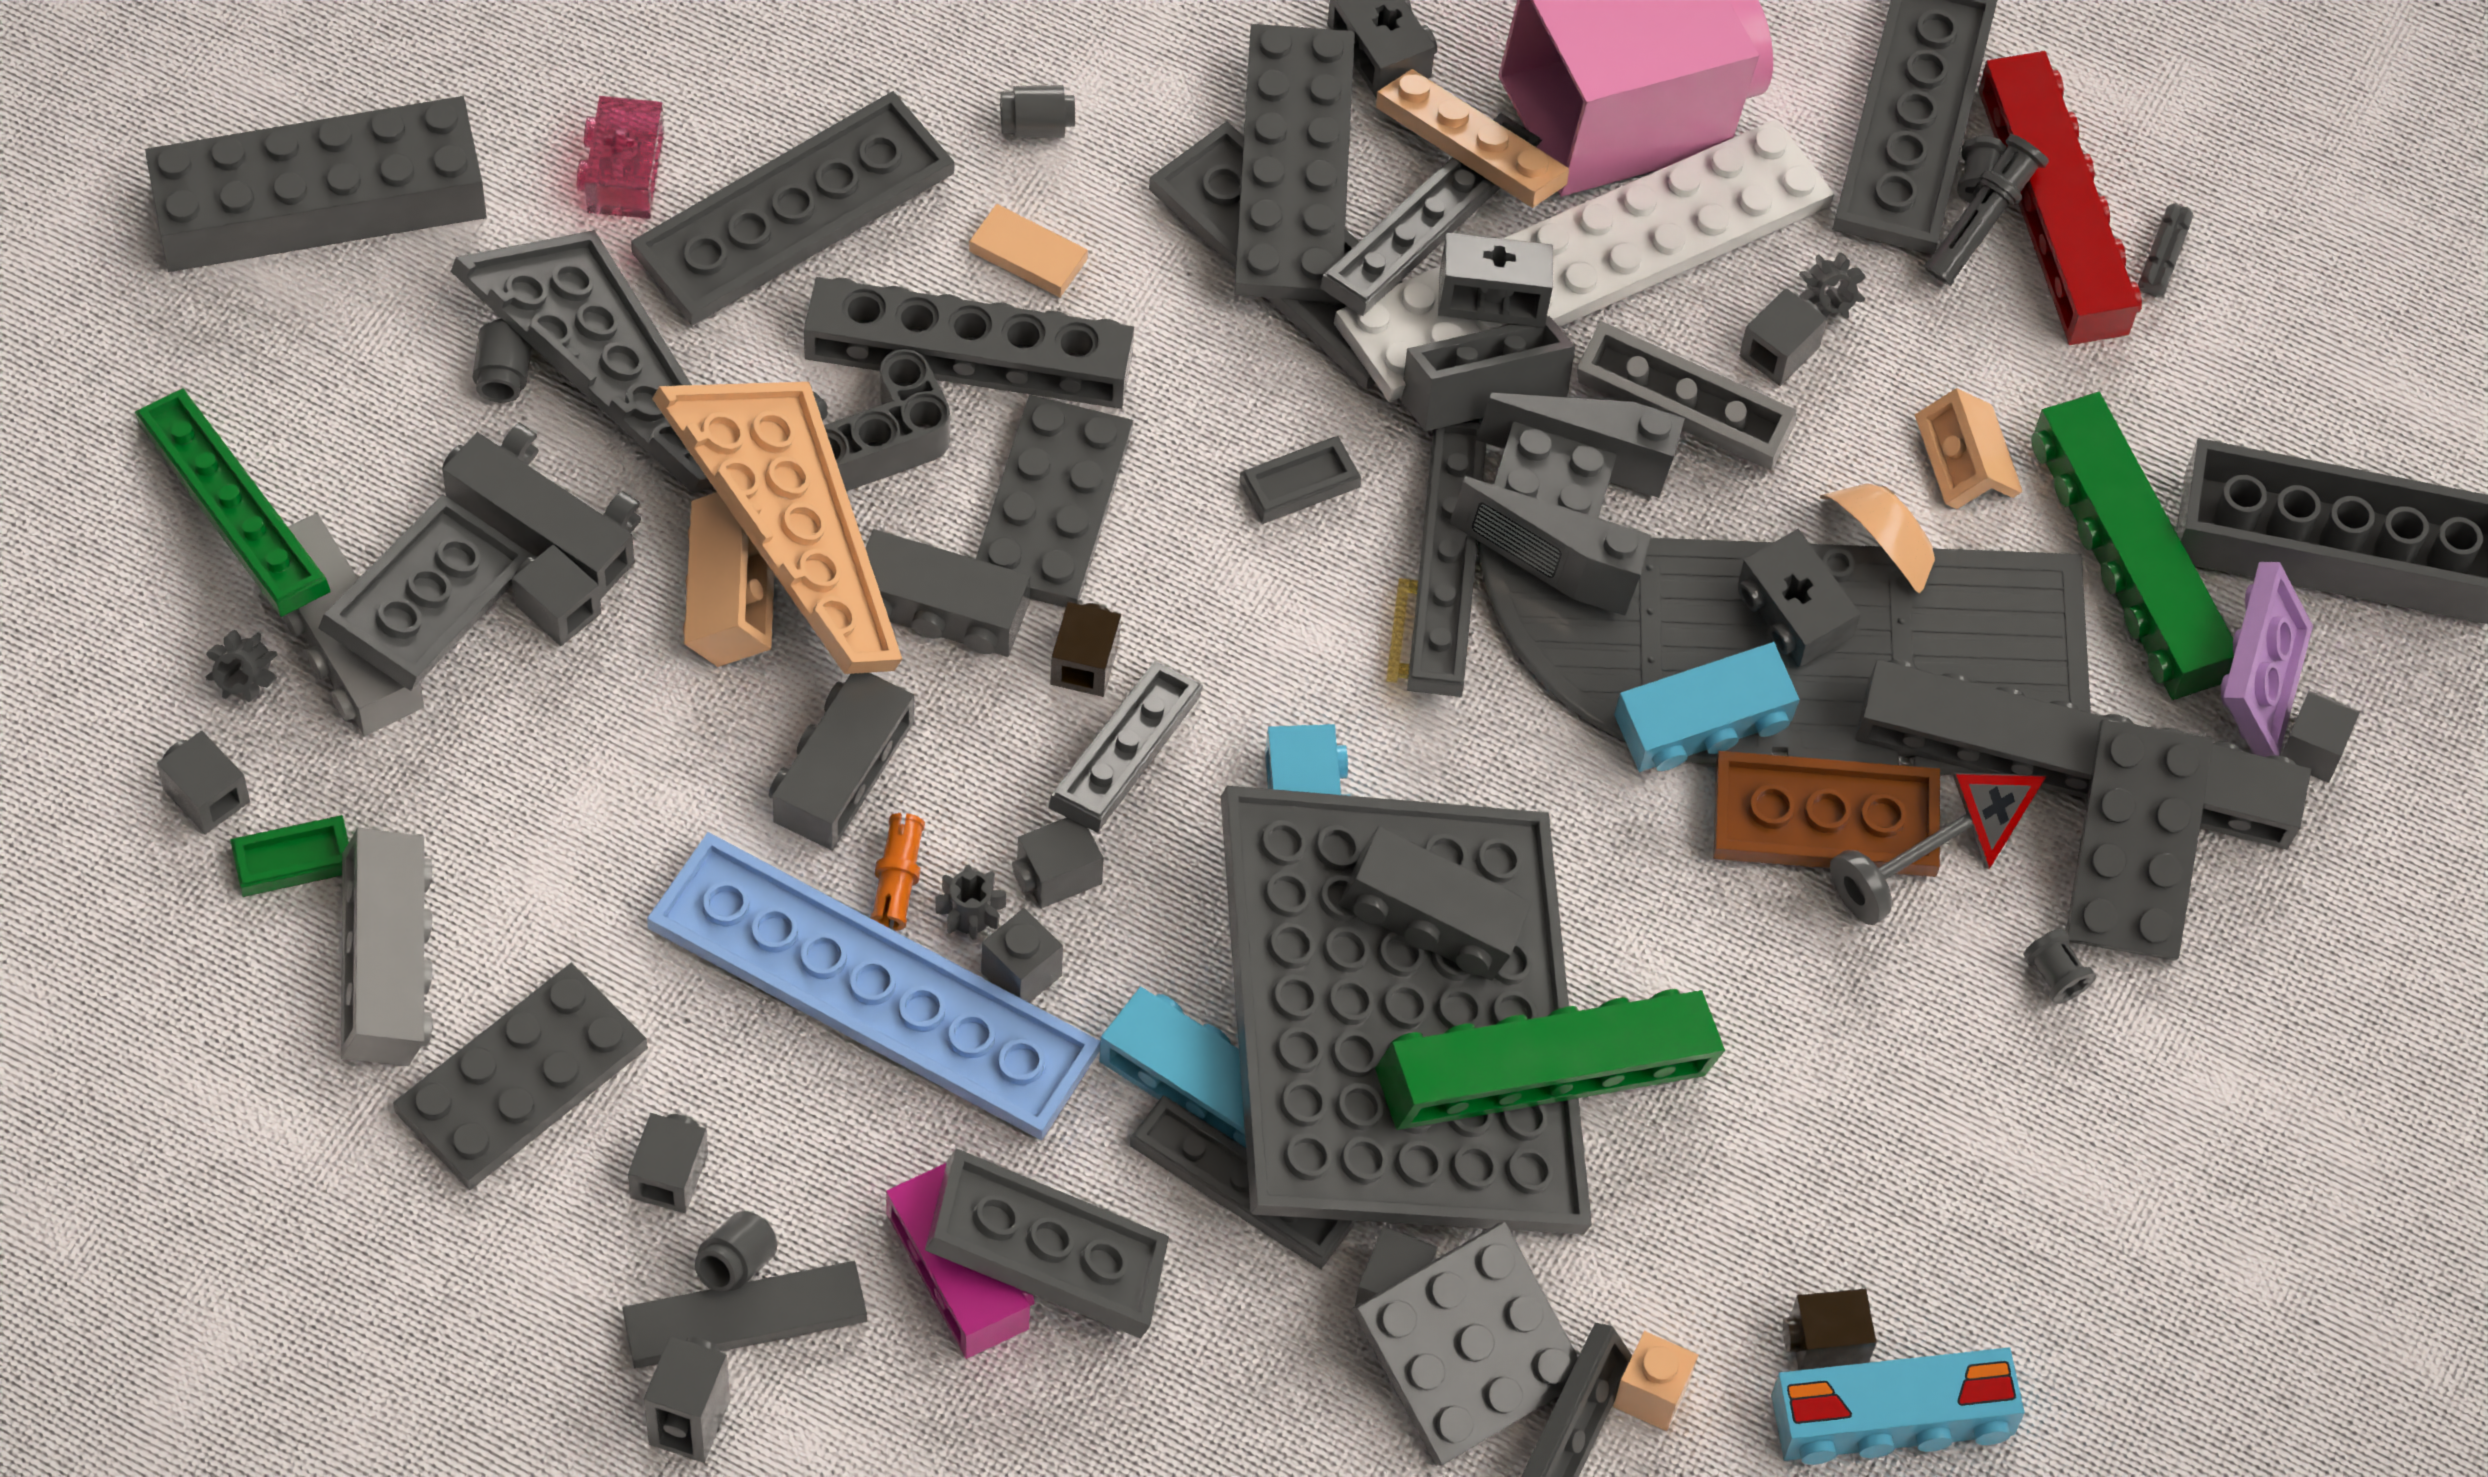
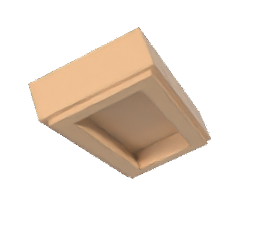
(1028, 250)

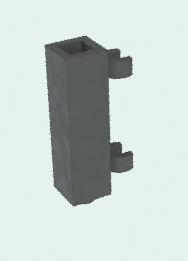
(535, 511)

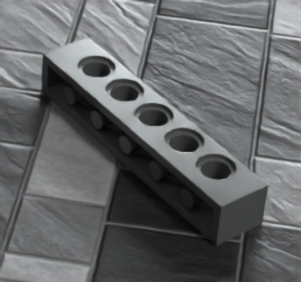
(987, 362)

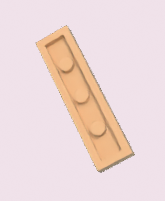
(1472, 138)

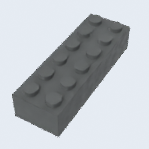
(315, 183)
(2337, 529)

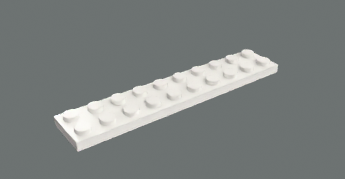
(1617, 243)

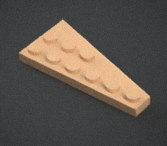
(783, 486)

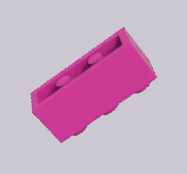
(972, 1304)

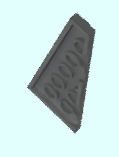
(593, 329)

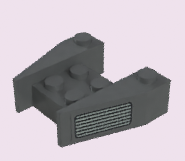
(1554, 487)

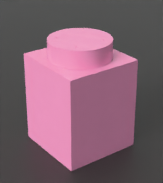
(1633, 80)

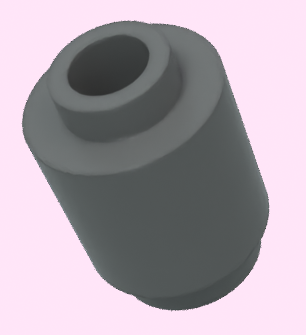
(1036, 111)
(500, 362)
(735, 1252)

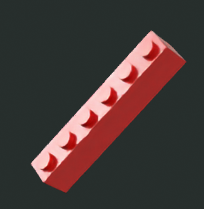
(2061, 201)

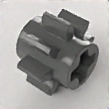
(1830, 273)
(228, 661)
(970, 902)

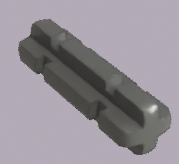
(2165, 250)

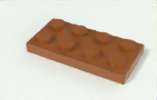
(1817, 808)

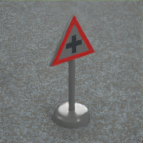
(1992, 811)

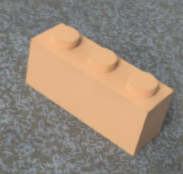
(726, 587)

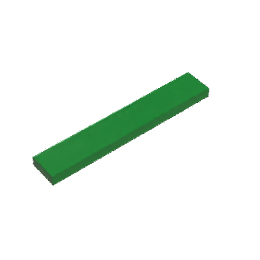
(232, 502)

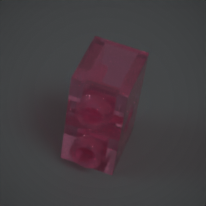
(623, 157)

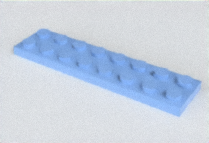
(874, 985)

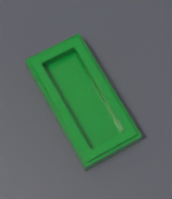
(290, 855)

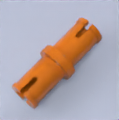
(898, 870)

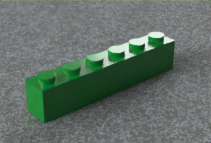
(2134, 545)
(1548, 1058)

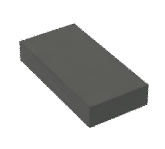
(1300, 479)

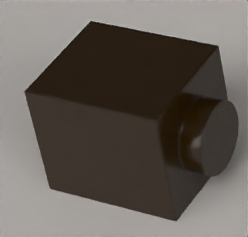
(1085, 648)
(1830, 1329)

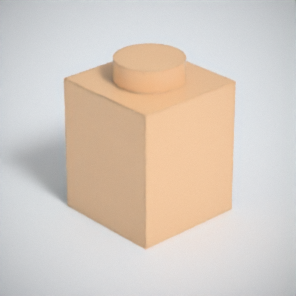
(1655, 1380)

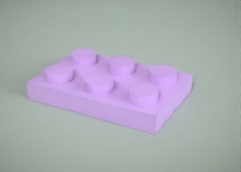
(2267, 660)

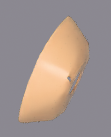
(1891, 527)

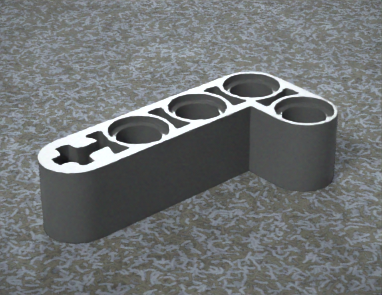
(893, 424)

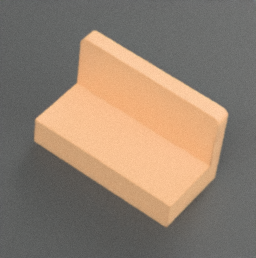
(1966, 448)

